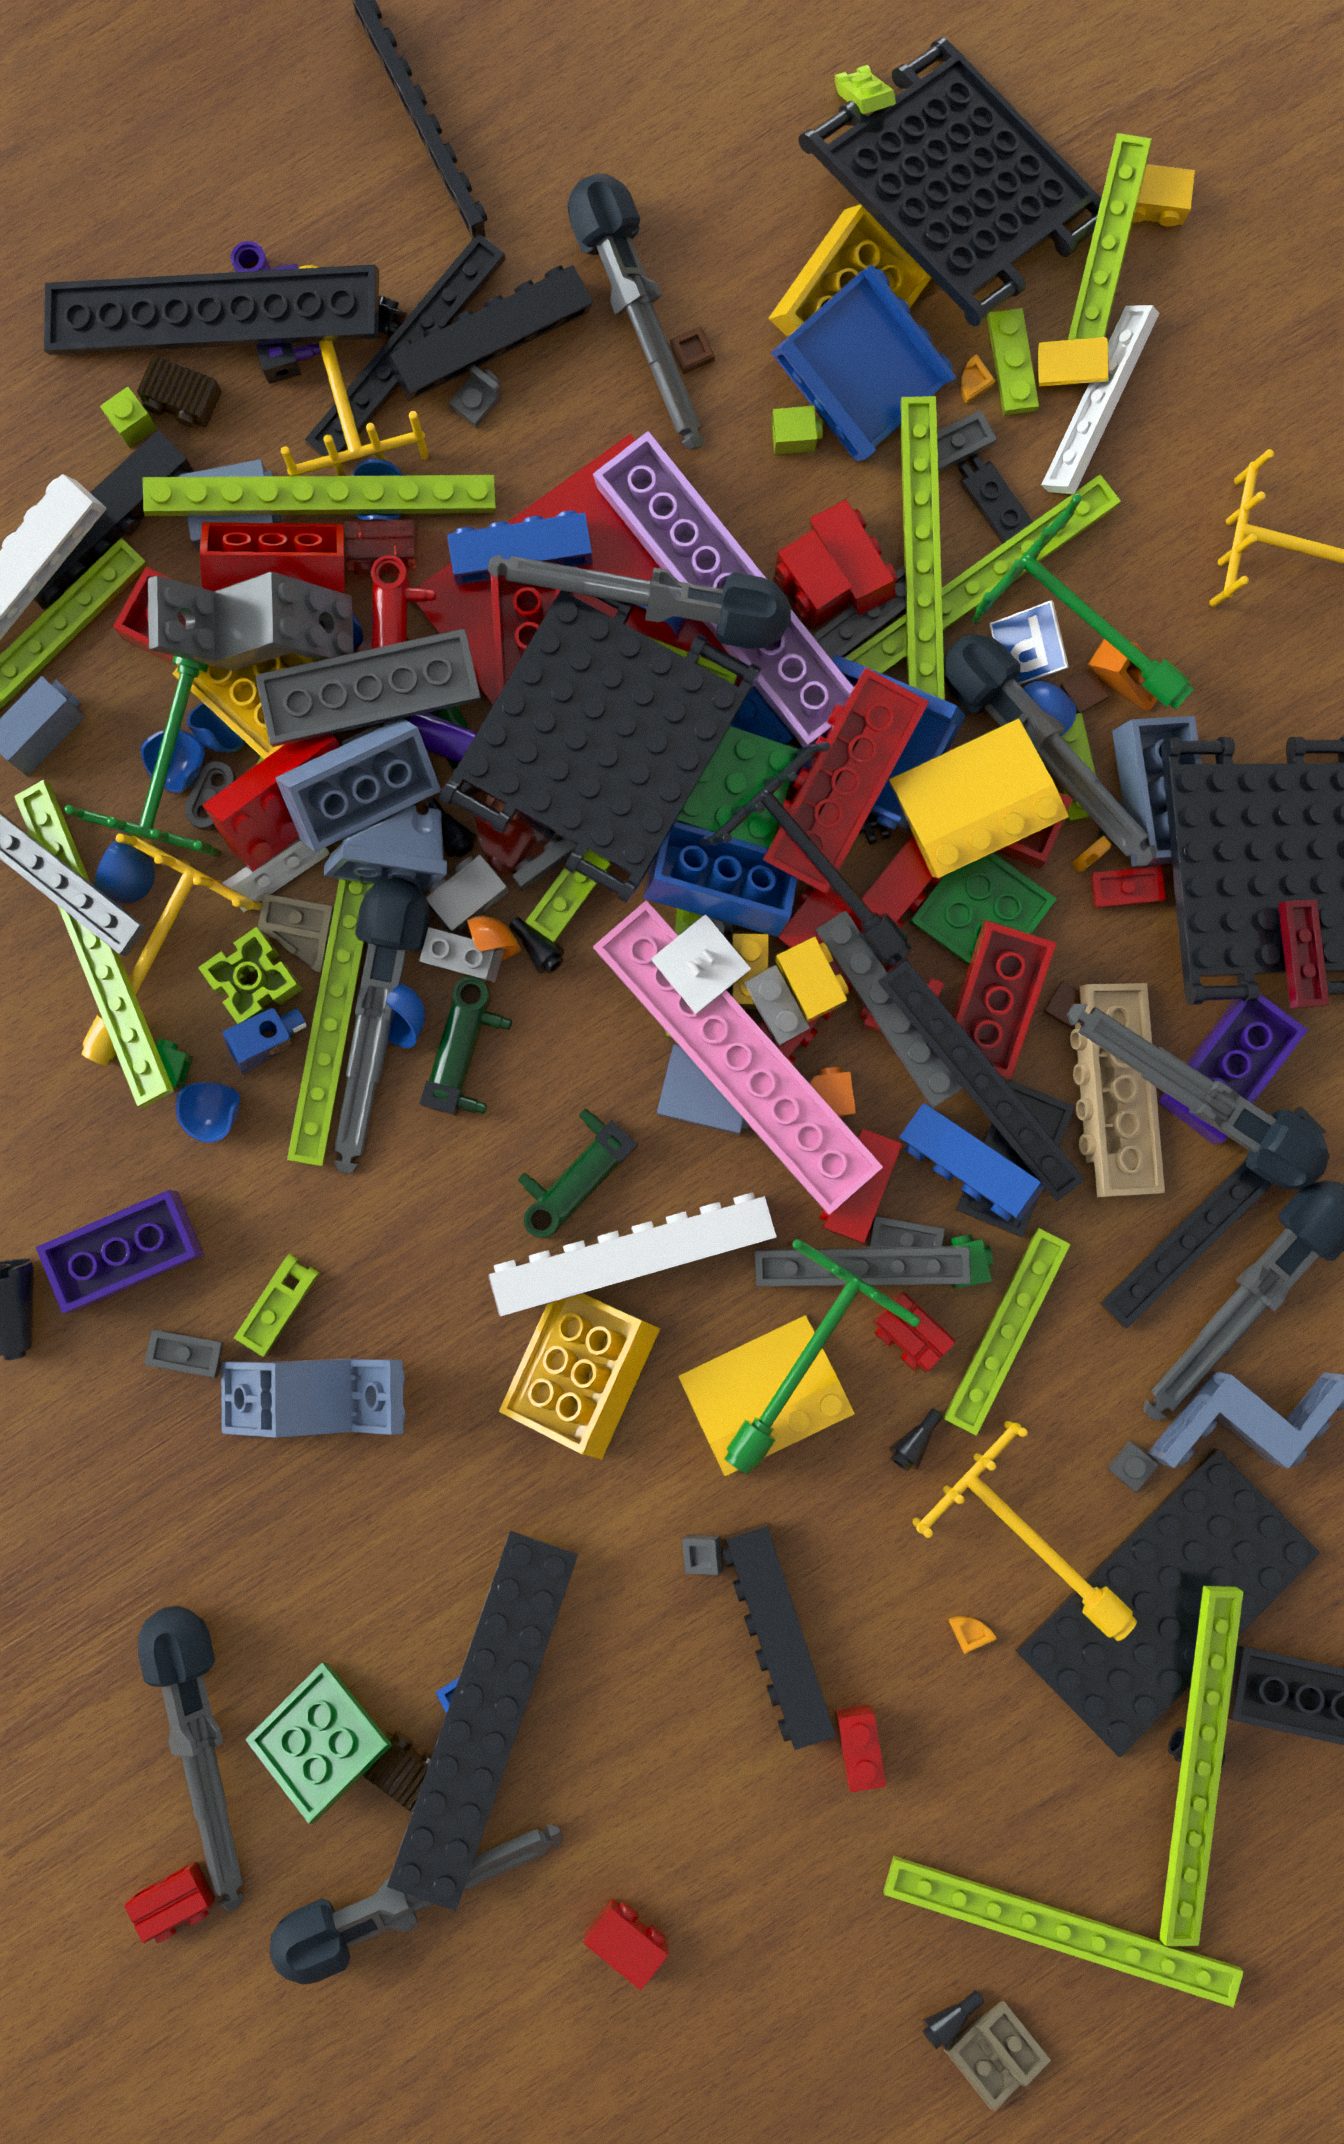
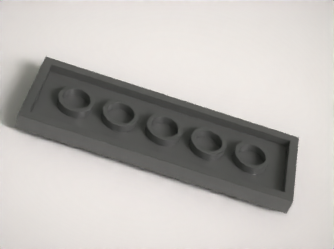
(368, 687)

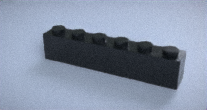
(489, 332)
(123, 497)
(780, 1636)

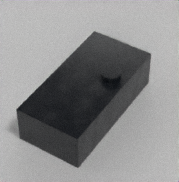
(1288, 1694)

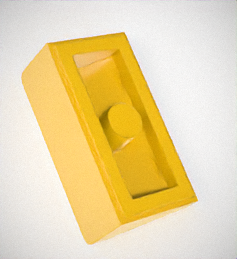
(1073, 361)

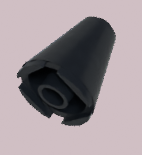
(16, 1307)

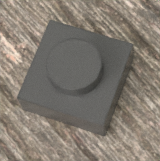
(1132, 1466)
(702, 1554)

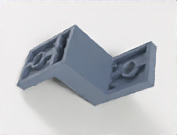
(312, 1397)
(1251, 1420)

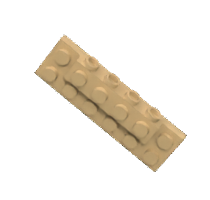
(1115, 1100)

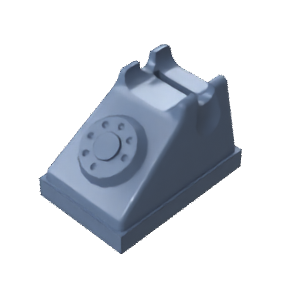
(395, 847)

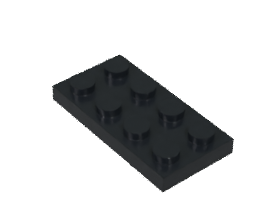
(1054, 1118)

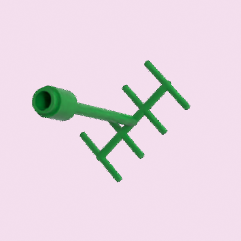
(188, 671)
(1161, 679)
(754, 1438)

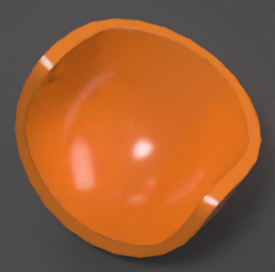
(492, 934)

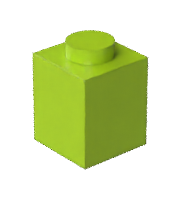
(128, 417)
(795, 430)

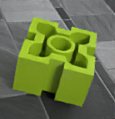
(229, 974)

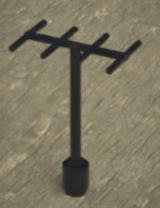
(878, 930)

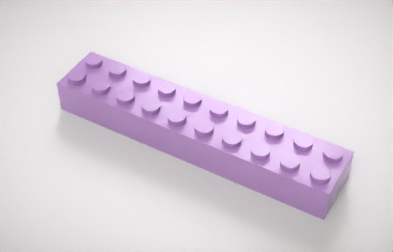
(699, 550)

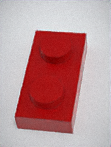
(1127, 887)

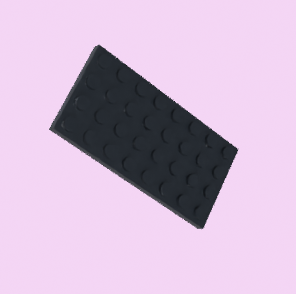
(1201, 1535)

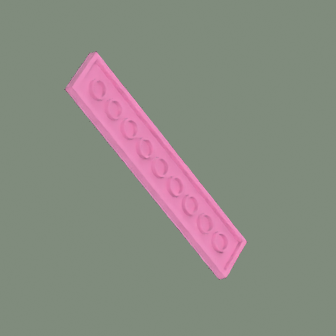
(743, 1067)

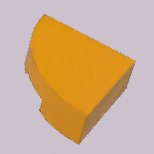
(975, 379)
(1091, 854)
(971, 1632)

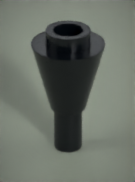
(456, 837)
(543, 952)
(912, 1446)
(946, 2024)

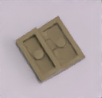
(997, 2055)

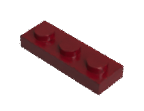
(1303, 954)

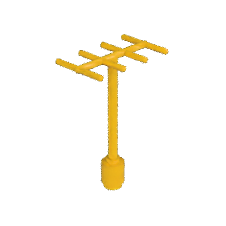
(349, 428)
(1248, 534)
(97, 1042)
(1101, 1605)

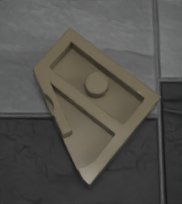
(298, 926)

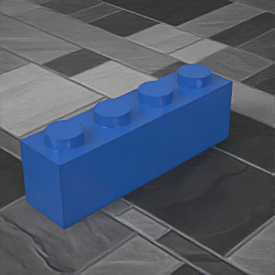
(551, 540)
(971, 1162)

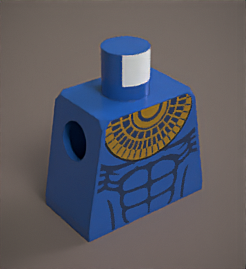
(251, 1048)

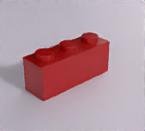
(856, 555)
(857, 1213)

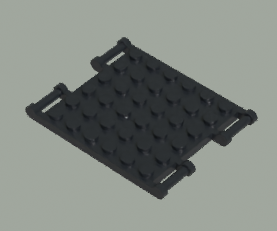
(956, 178)
(601, 737)
(1242, 847)

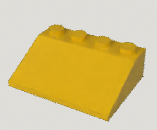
(845, 251)
(237, 699)
(978, 798)
(579, 1372)
(747, 1378)

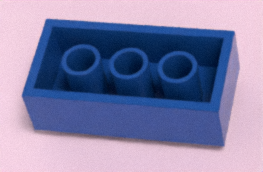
(721, 881)

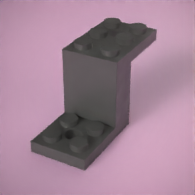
(249, 621)

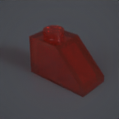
(505, 849)

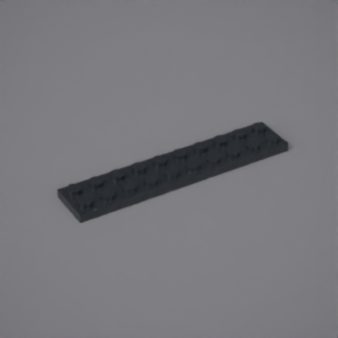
(212, 310)
(482, 1721)

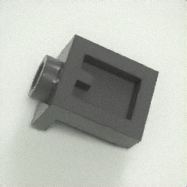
(477, 396)

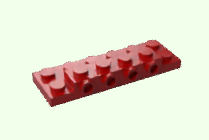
(848, 777)

